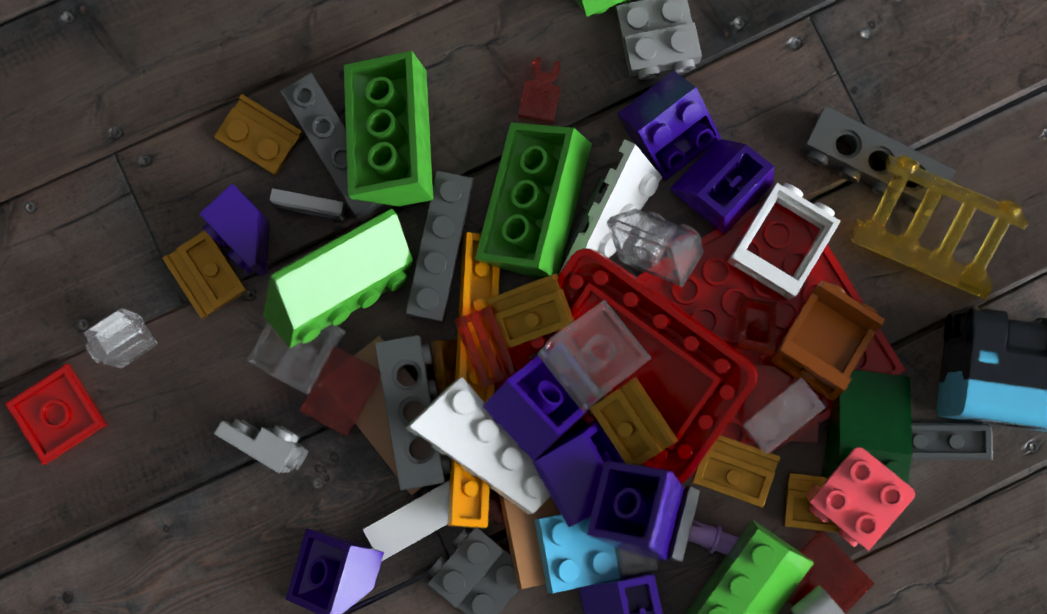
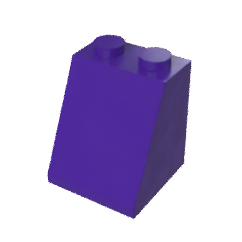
(636, 509)

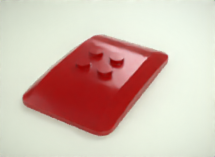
(691, 371)

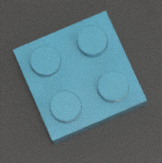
(571, 556)

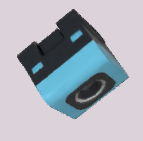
(994, 369)

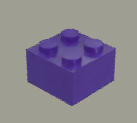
(533, 408)

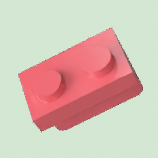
(861, 498)

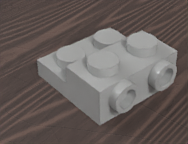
(658, 37)
(271, 446)

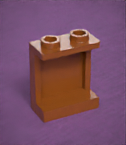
(827, 339)

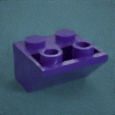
(670, 124)
(725, 183)
(238, 223)
(574, 470)
(622, 596)

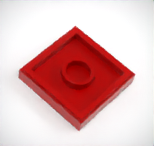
(56, 414)

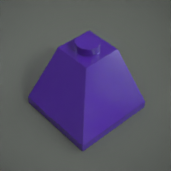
(332, 573)

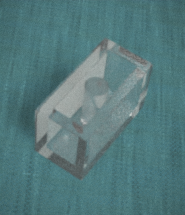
(119, 339)

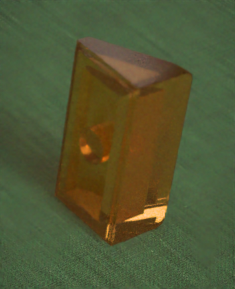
(444, 363)

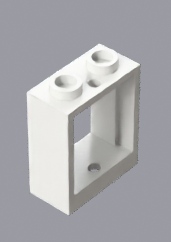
(764, 272)

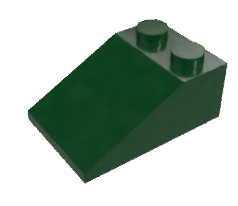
(873, 416)

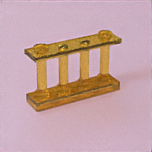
(940, 261)

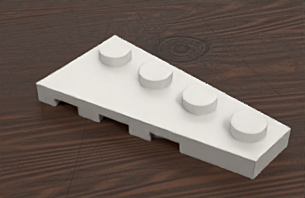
(627, 189)
(470, 436)

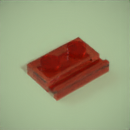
(341, 391)

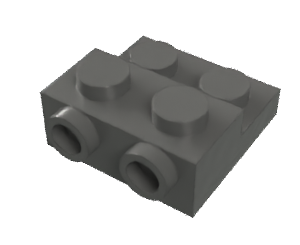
(477, 575)

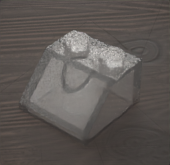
(656, 245)
(593, 355)

